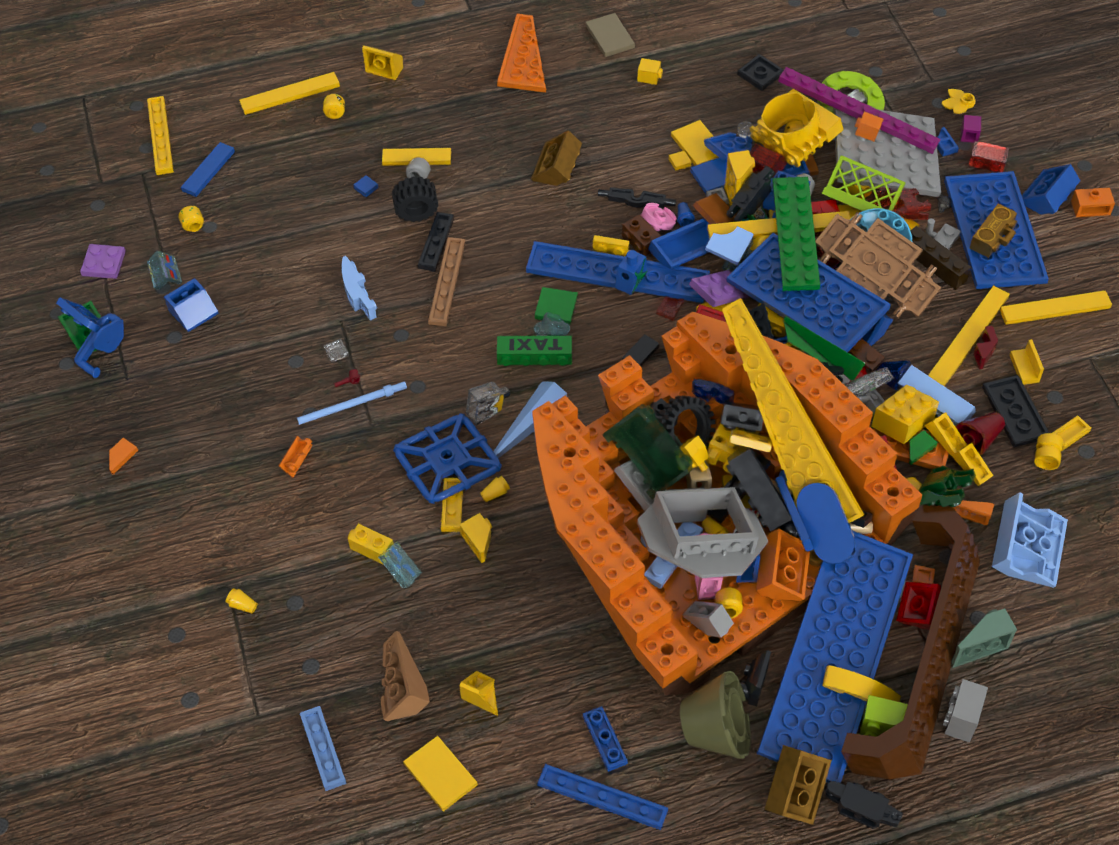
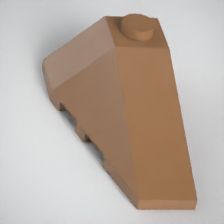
(404, 686)

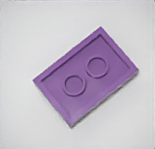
(716, 289)

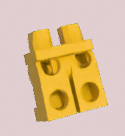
(720, 446)

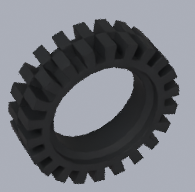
(700, 410)

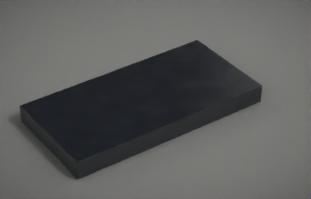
(1014, 404)

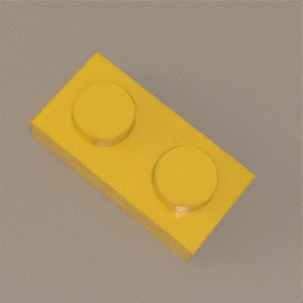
(610, 245)

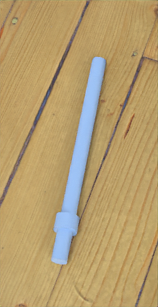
(387, 391)

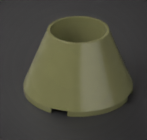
(716, 717)

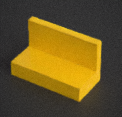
(1027, 364)

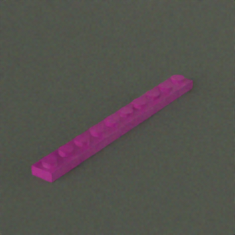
(856, 109)

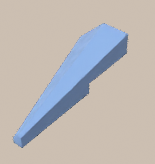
(523, 424)

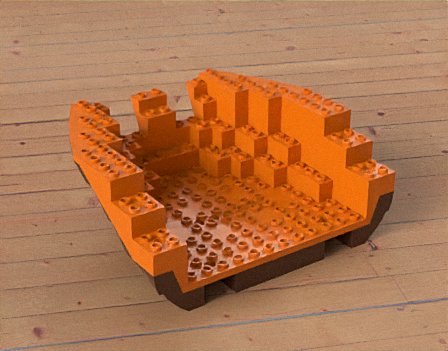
(600, 515)

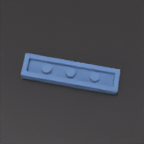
(322, 748)

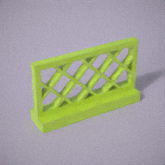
(853, 200)

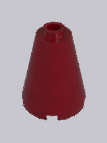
(981, 430)

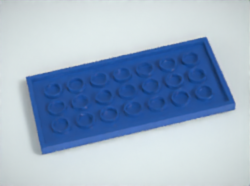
(972, 202)
(836, 312)

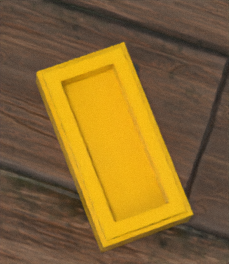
(1072, 431)

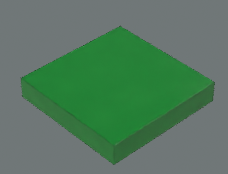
(557, 303)

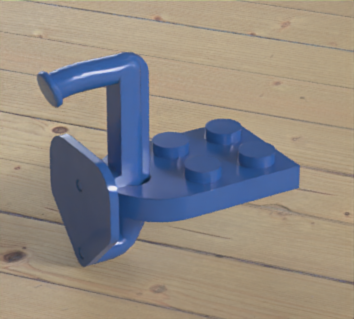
(103, 337)

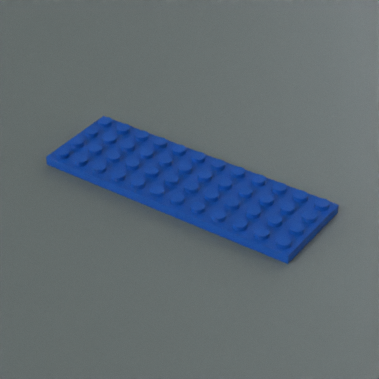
(840, 628)

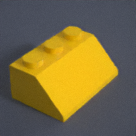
(737, 172)

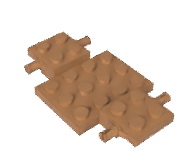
(879, 262)

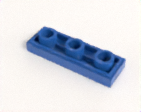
(609, 748)

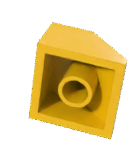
(382, 62)

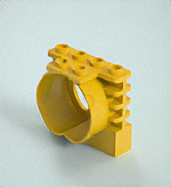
(818, 127)

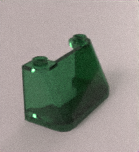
(650, 449)

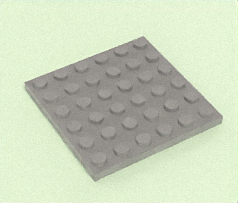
(889, 155)

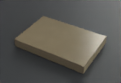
(610, 34)

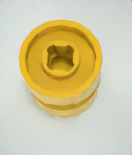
(1048, 451)

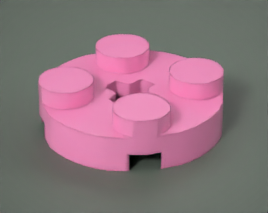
(658, 217)

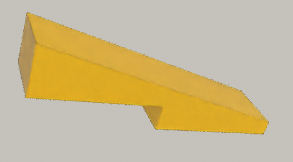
(965, 455)

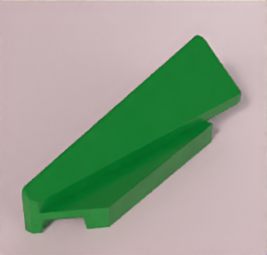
(821, 348)

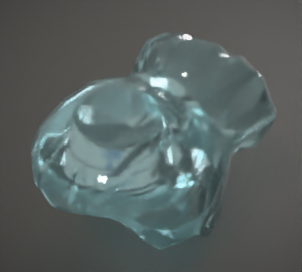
(551, 326)

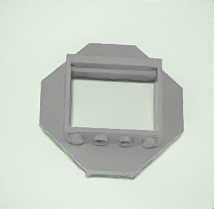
(702, 554)

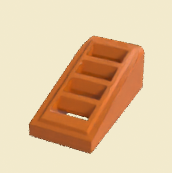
(975, 511)

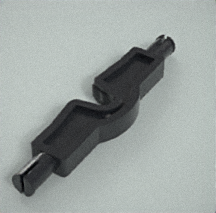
(627, 196)

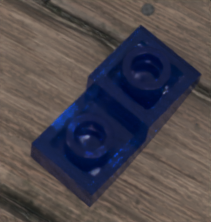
(706, 390)

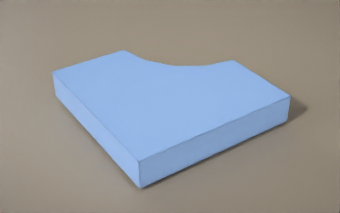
(731, 245)

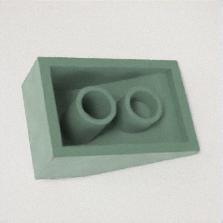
(988, 637)

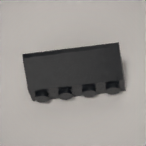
(759, 487)

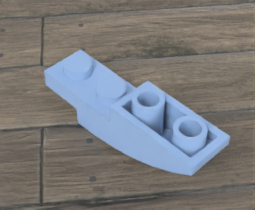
(356, 290)

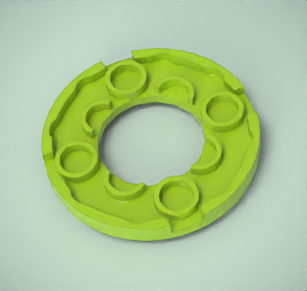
(855, 81)

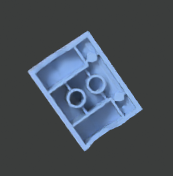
(1029, 542)

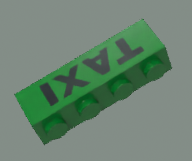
(534, 350)

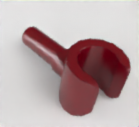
(353, 378)

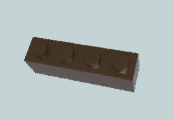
(949, 266)

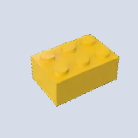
(905, 414)

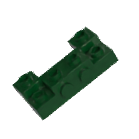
(941, 486)

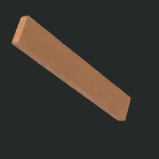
(446, 282)

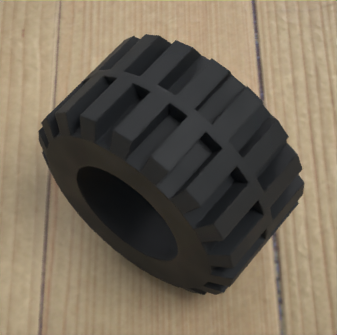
(415, 199)

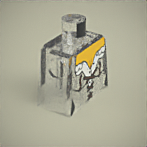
(485, 401)

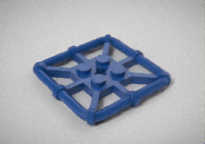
(443, 467)

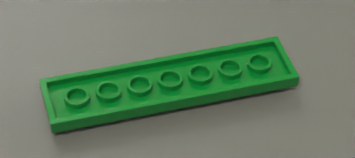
(795, 234)

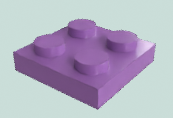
(103, 261)

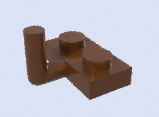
(867, 354)

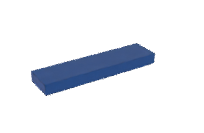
(207, 169)
(794, 514)

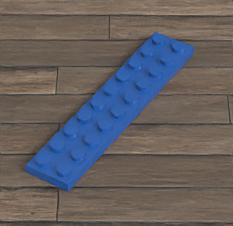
(602, 268)

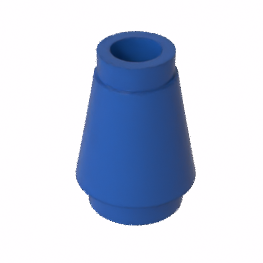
(684, 215)

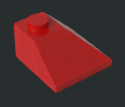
(918, 604)

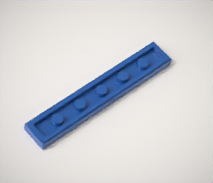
(603, 796)

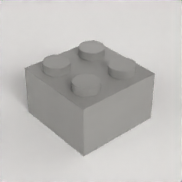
(964, 710)

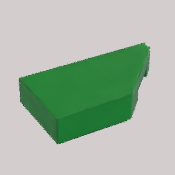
(920, 445)

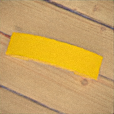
(857, 685)

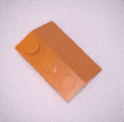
(783, 567)

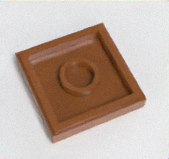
(713, 209)

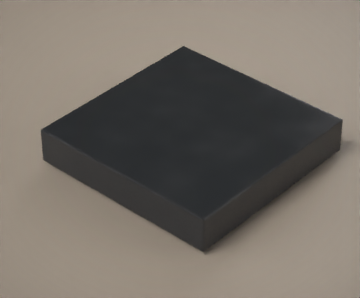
(760, 72)

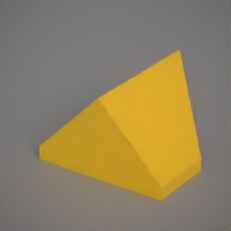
(479, 691)

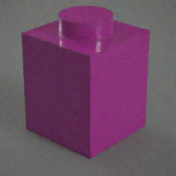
(970, 128)

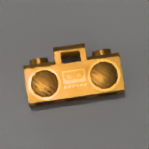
(990, 233)

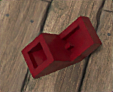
(984, 350)

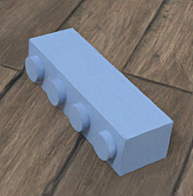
(949, 402)

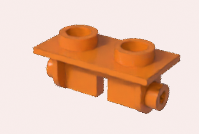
(295, 455)

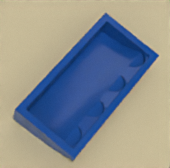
(681, 244)

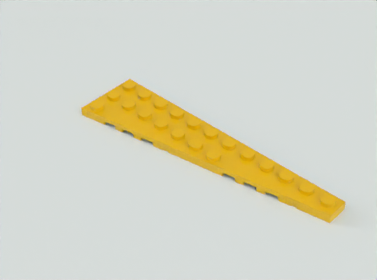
(788, 425)

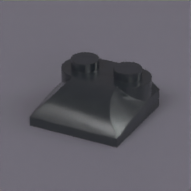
(755, 678)

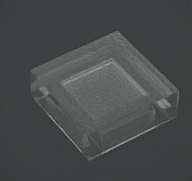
(336, 350)

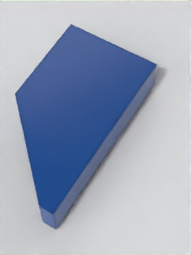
(947, 144)

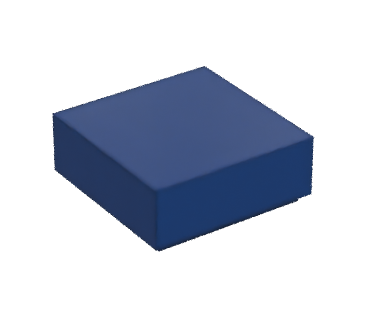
(365, 186)

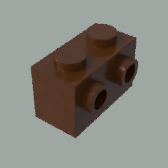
(639, 234)

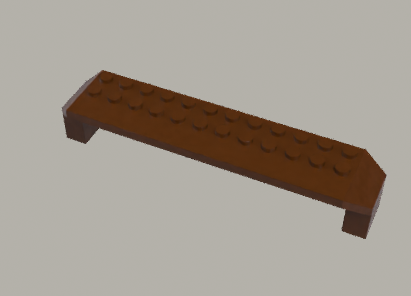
(905, 746)

